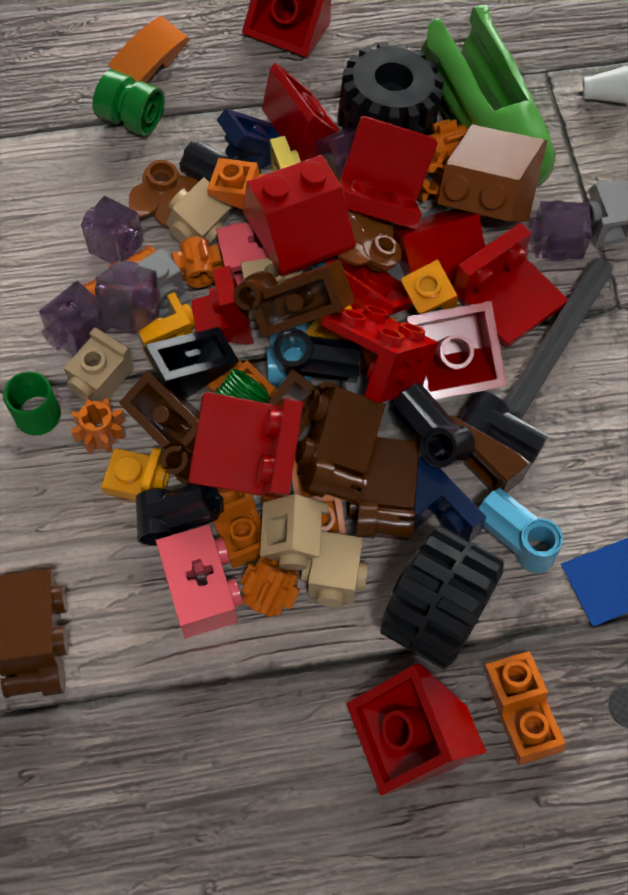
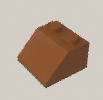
(493, 174)

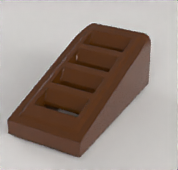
(492, 461)

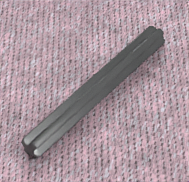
(558, 337)

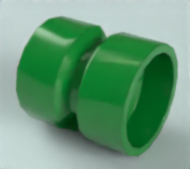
(124, 100)

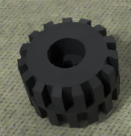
(392, 88)
(441, 596)

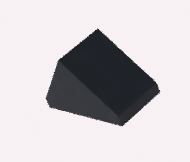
(191, 360)

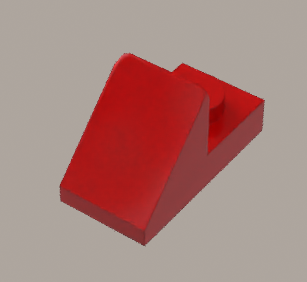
(222, 311)

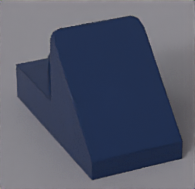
(247, 136)
(440, 494)

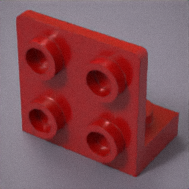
(386, 171)
(517, 289)
(401, 349)
(245, 445)

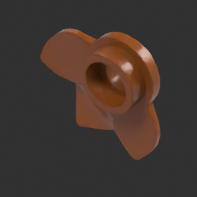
(154, 196)
(373, 243)

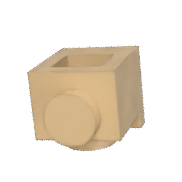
(100, 380)
(292, 530)

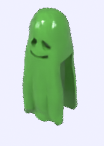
(484, 79)

